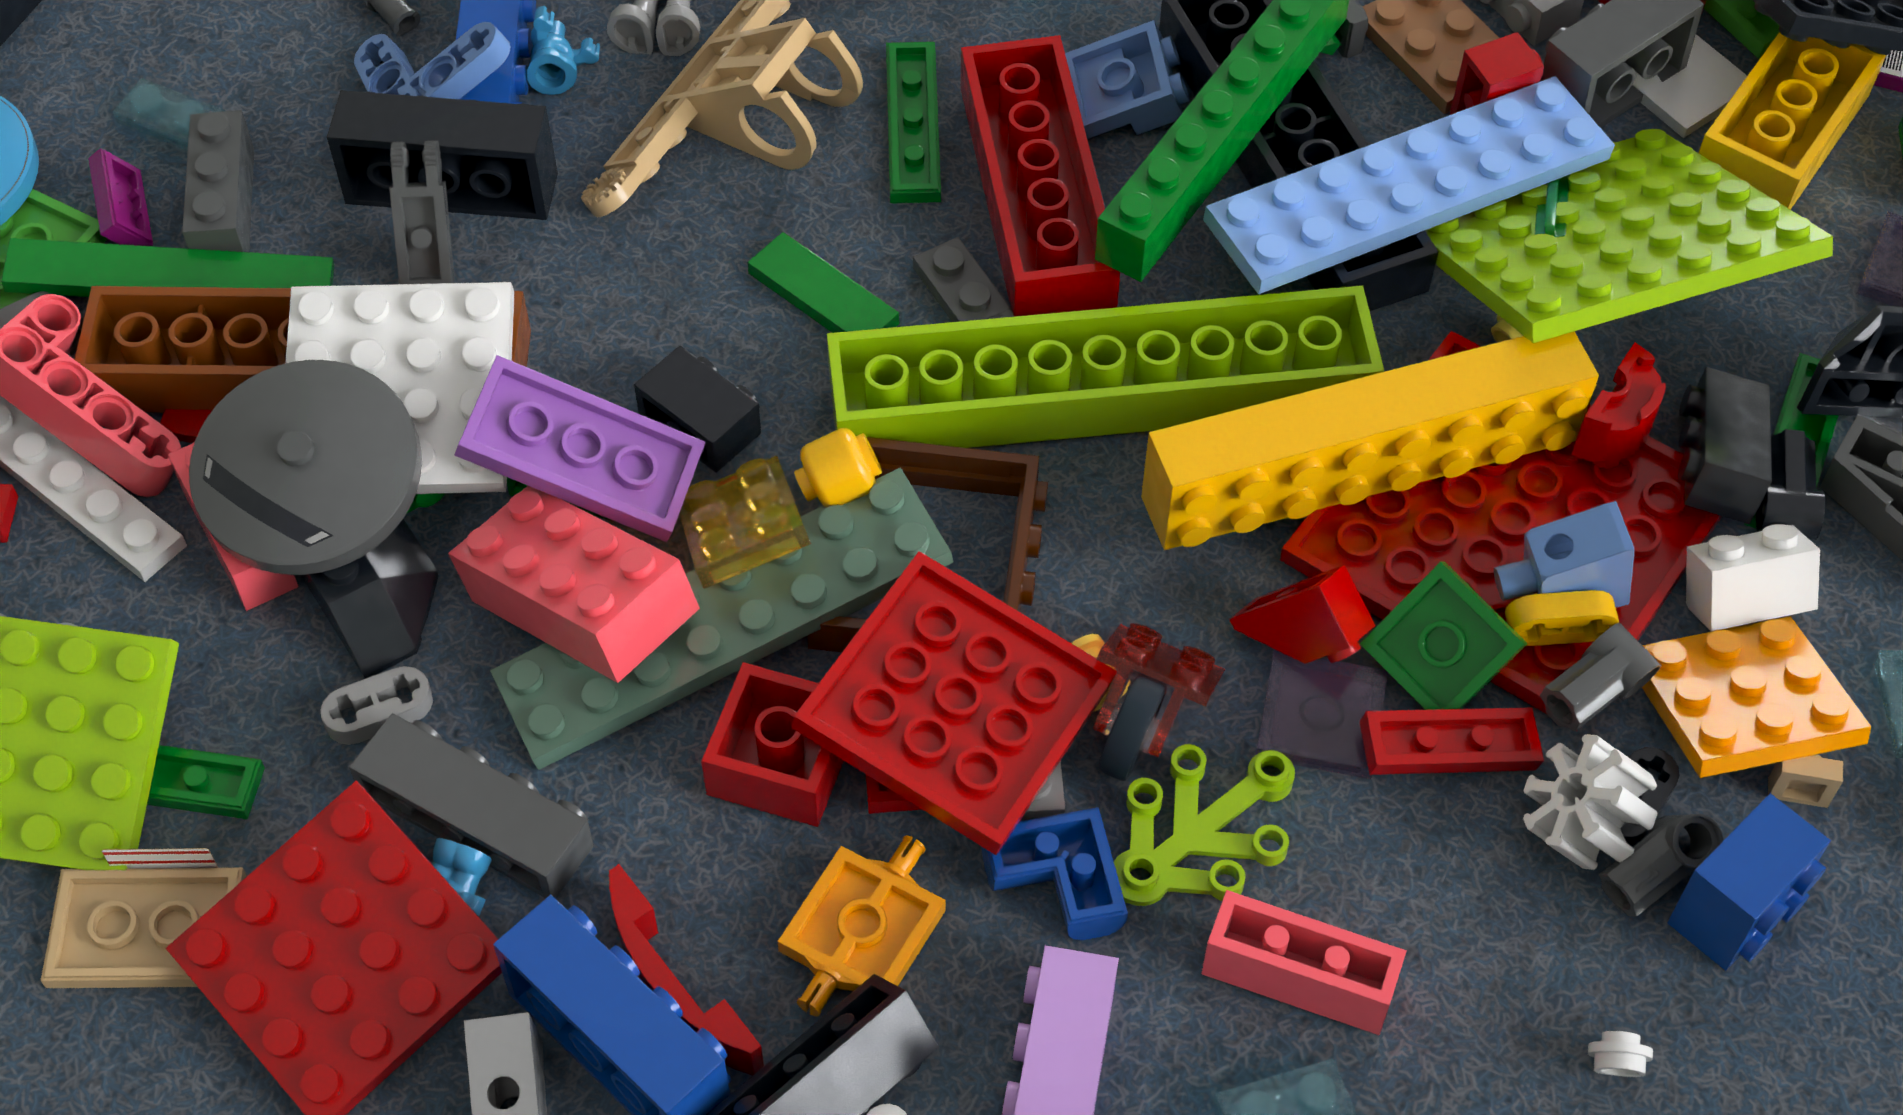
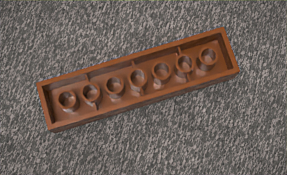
(198, 342)

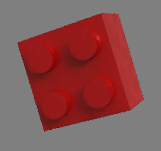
(758, 755)

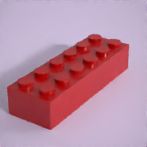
(1037, 176)

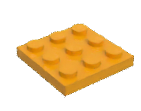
(1751, 698)

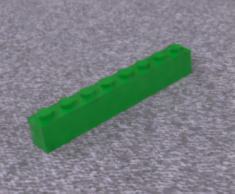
(1213, 132)

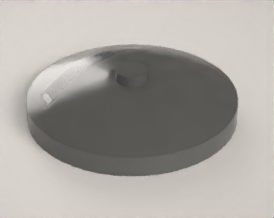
(305, 467)

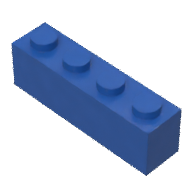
(511, 20)

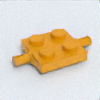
(861, 923)

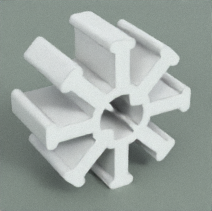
(1590, 802)

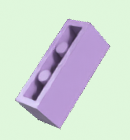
(1066, 1034)

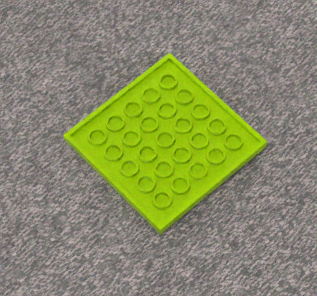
(1637, 237)

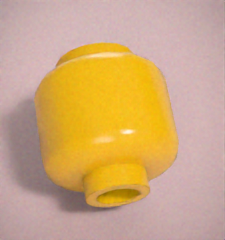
(837, 468)

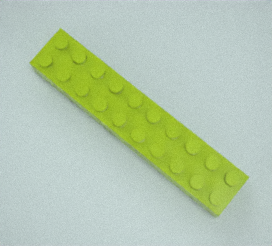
(1096, 367)

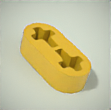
(1562, 617)

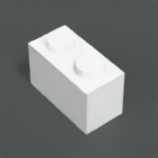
(1752, 577)

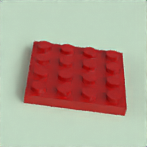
(955, 701)
(339, 955)

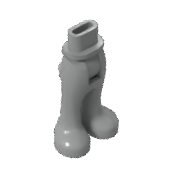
(633, 27)

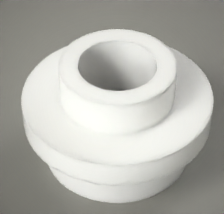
(1620, 1054)

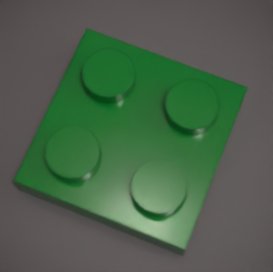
(1443, 641)

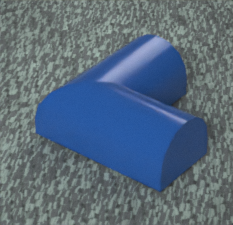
(1077, 857)

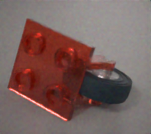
(1133, 724)

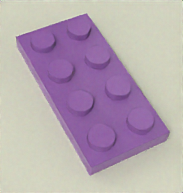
(580, 448)

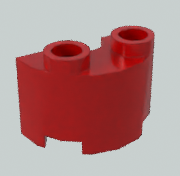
(1622, 418)

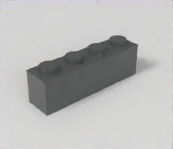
(474, 805)

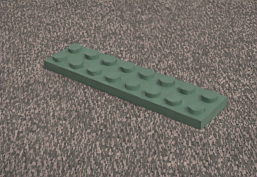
(849, 565)

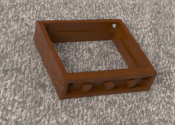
(966, 471)

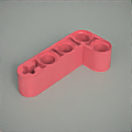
(39, 342)

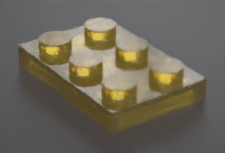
(741, 521)

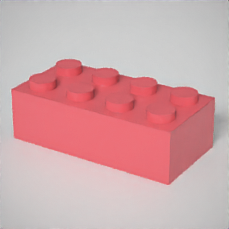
(575, 582)

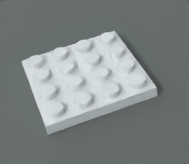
(427, 346)

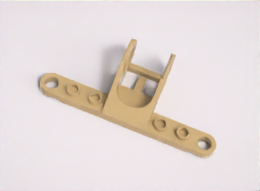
(709, 95)

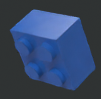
(1750, 883)

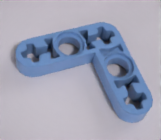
(464, 61)

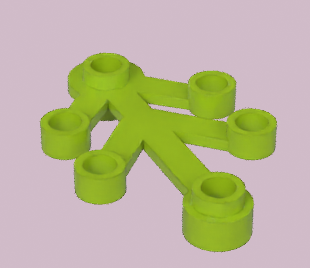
(1199, 832)

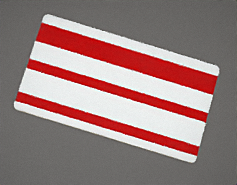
(160, 858)

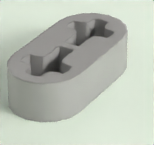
(374, 702)

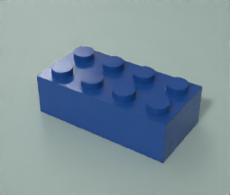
(608, 1016)

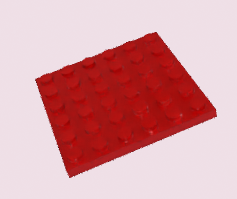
(1481, 524)

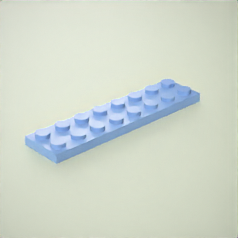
(1406, 184)

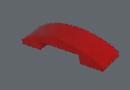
(638, 924)

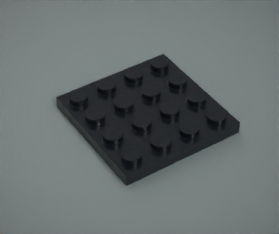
(1840, 22)

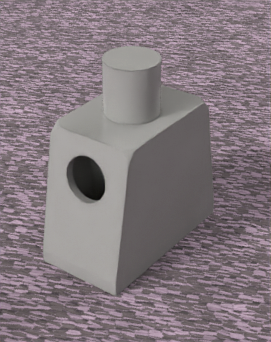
(505, 1064)

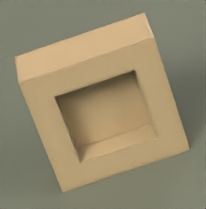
(1806, 780)

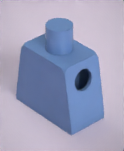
(1573, 555)

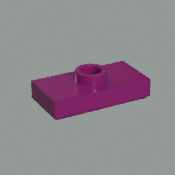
(119, 200)

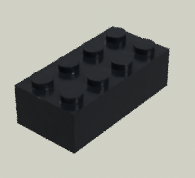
(491, 155)

